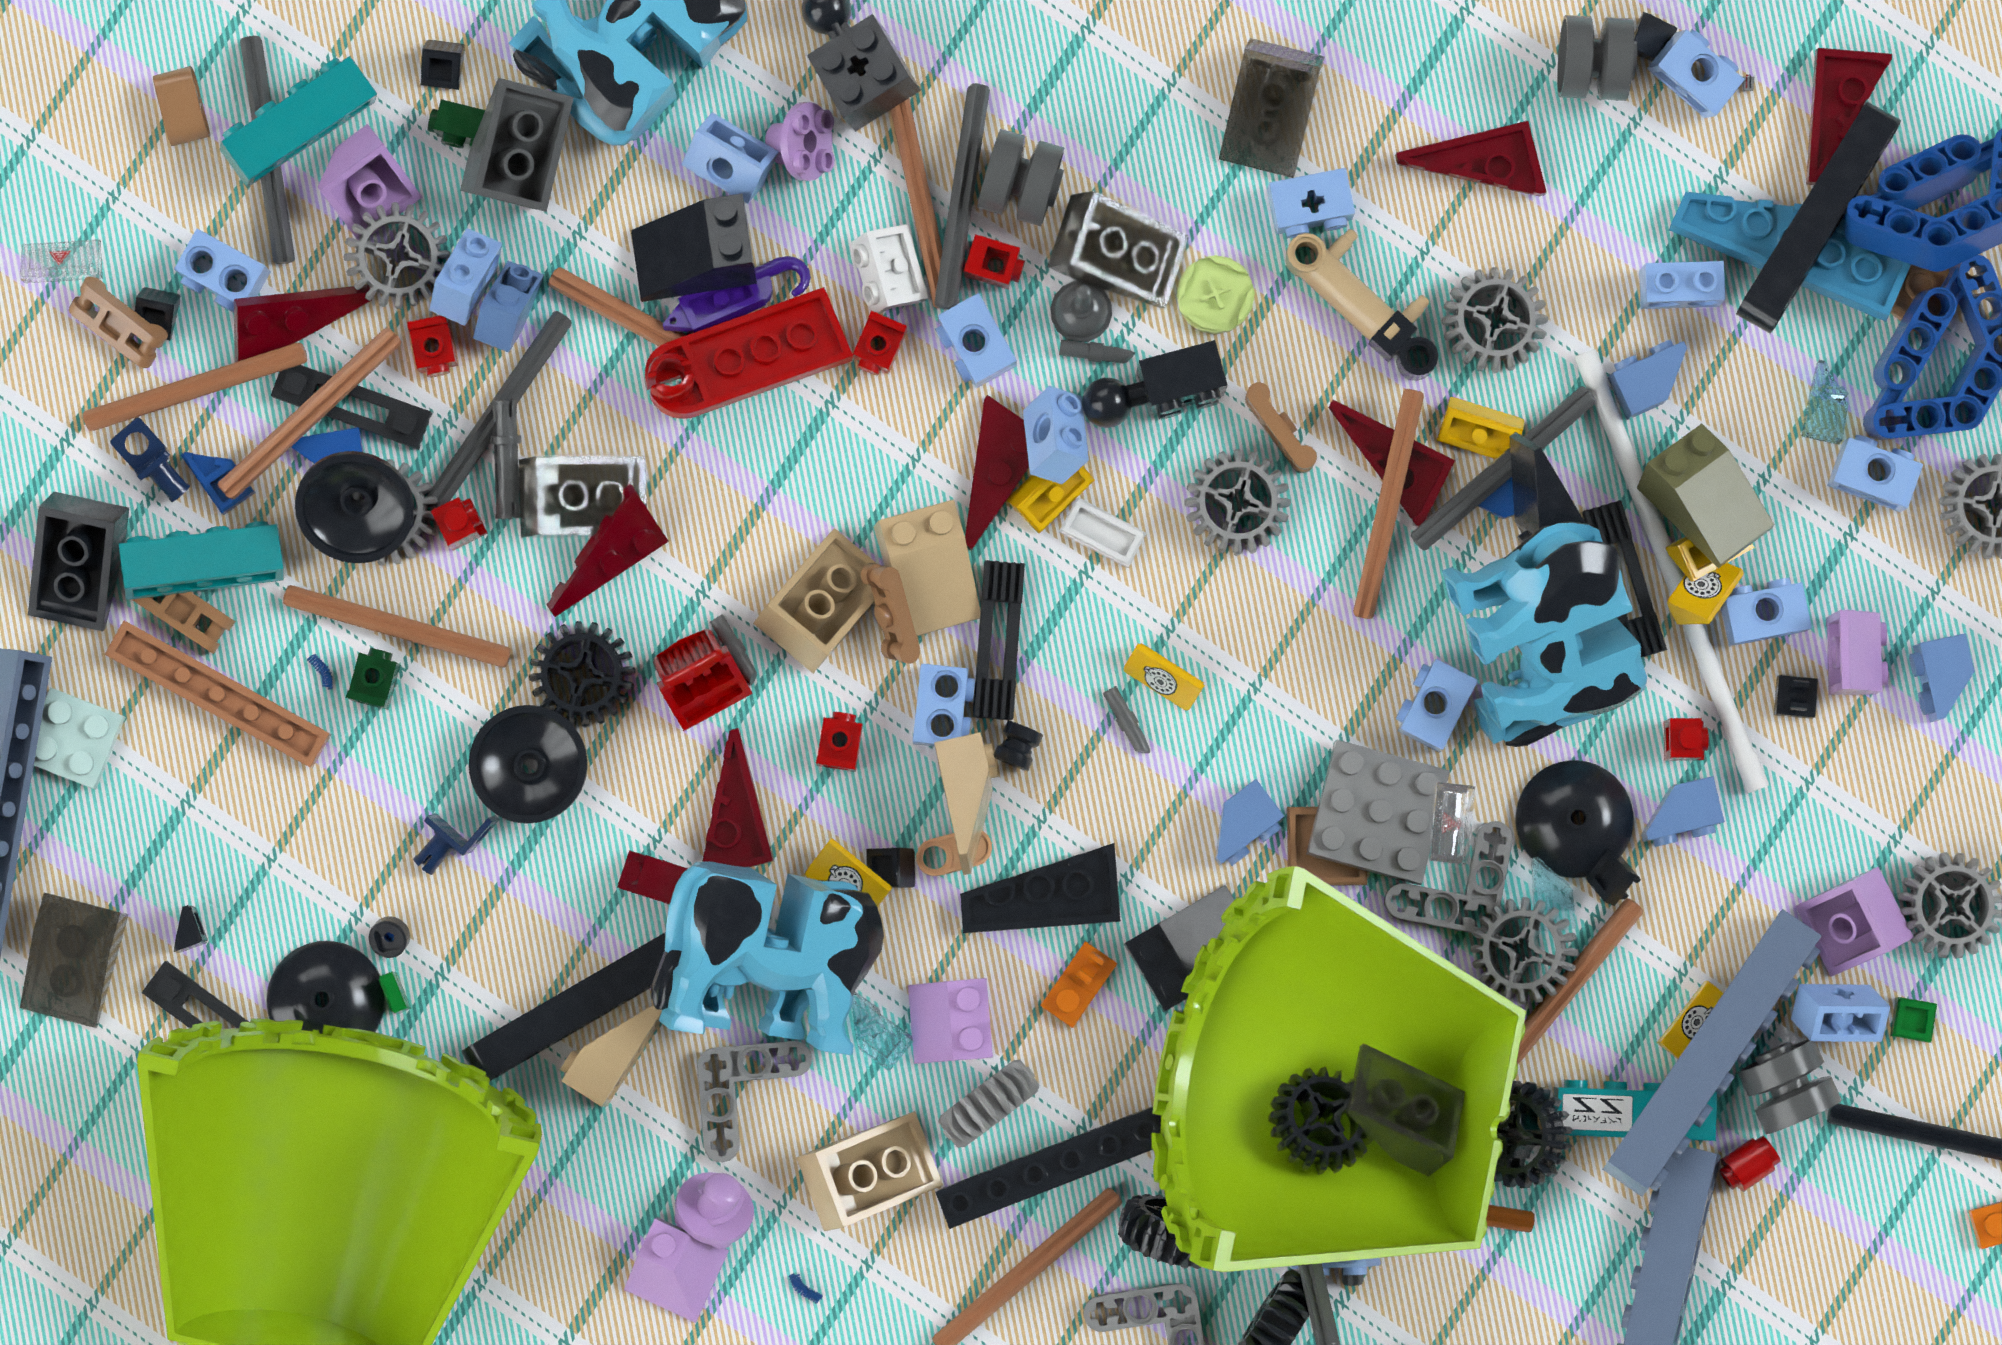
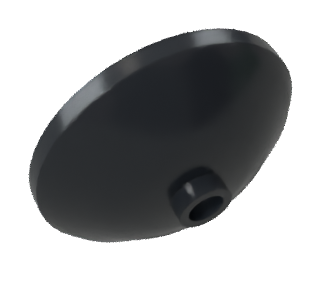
(349, 527)
(500, 756)
(1546, 811)
(331, 968)

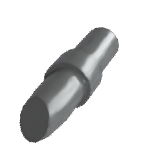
(1095, 352)
(735, 647)
(1126, 720)

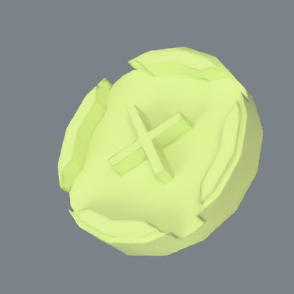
(1215, 294)

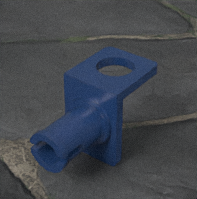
(151, 462)
(449, 839)

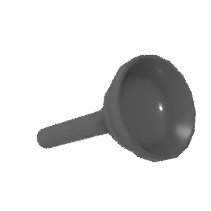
(1081, 311)

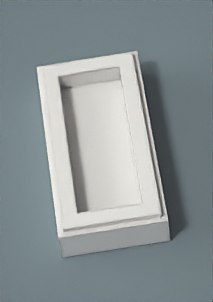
(1102, 532)

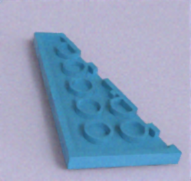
(1754, 229)

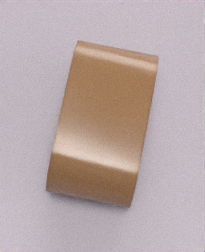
(181, 106)

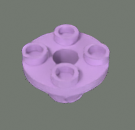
(804, 141)
(714, 1209)

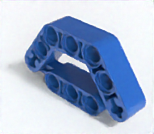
(1893, 228)
(1954, 291)

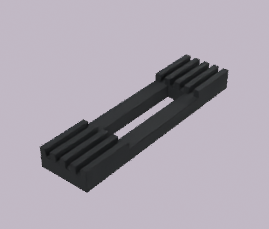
(404, 421)
(1615, 528)
(1000, 584)
(171, 990)

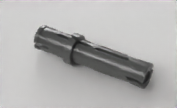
(506, 458)

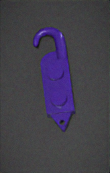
(718, 306)

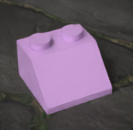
(1855, 653)
(1855, 921)
(950, 1021)

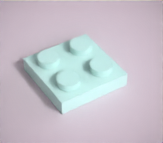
(76, 738)

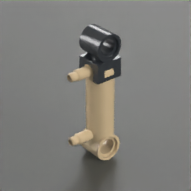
(1385, 329)

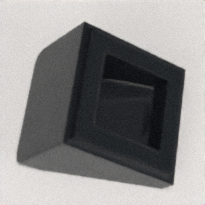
(1652, 35)
(442, 64)
(158, 308)
(893, 865)
(190, 930)

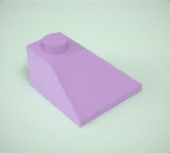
(363, 177)
(675, 1270)

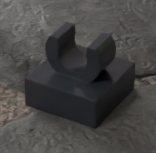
(1795, 696)
(1612, 877)

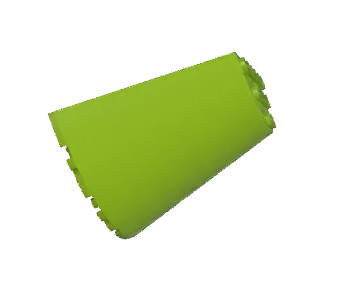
(1300, 988)
(321, 1182)

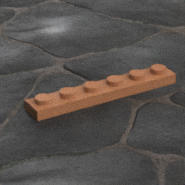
(218, 694)

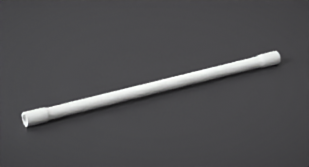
(1745, 757)

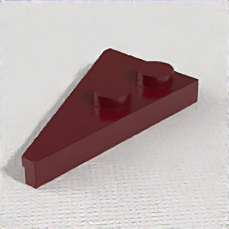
(1839, 91)
(1493, 157)
(286, 318)
(998, 466)
(1426, 466)
(615, 547)
(737, 825)

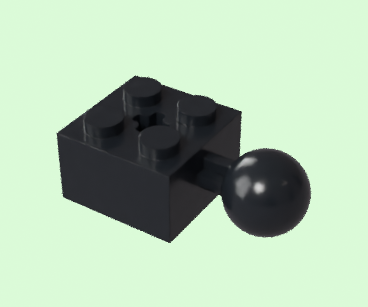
(850, 53)
(1164, 386)

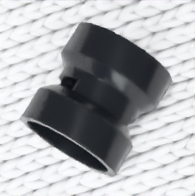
(1018, 745)

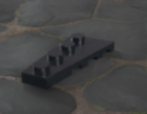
(1053, 895)

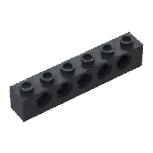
(1048, 1167)

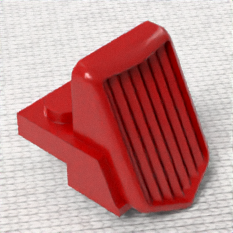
(699, 678)

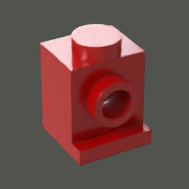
(987, 249)
(879, 327)
(427, 329)
(459, 522)
(1685, 739)
(840, 757)

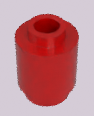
(1749, 1163)

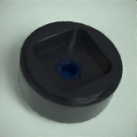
(389, 937)

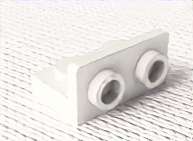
(888, 268)

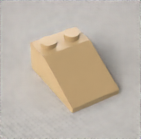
(932, 564)
(819, 602)
(966, 778)
(607, 1060)
(869, 1172)

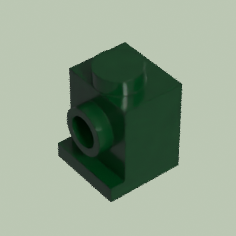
(455, 123)
(378, 693)

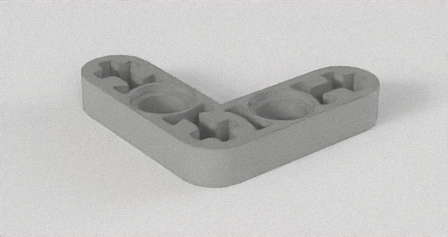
(1474, 893)
(734, 1073)
(1173, 1320)

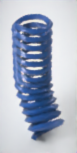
(328, 680)
(796, 1282)

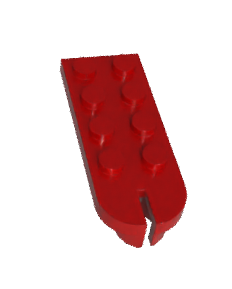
(747, 356)

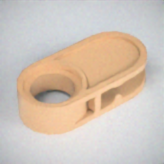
(952, 861)

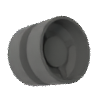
(1606, 58)
(1031, 180)
(1784, 1075)

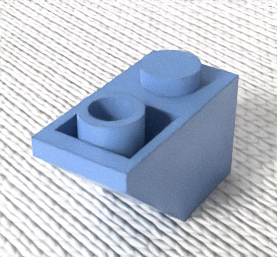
(507, 306)
(1649, 381)
(1943, 671)
(1685, 808)
(1243, 819)

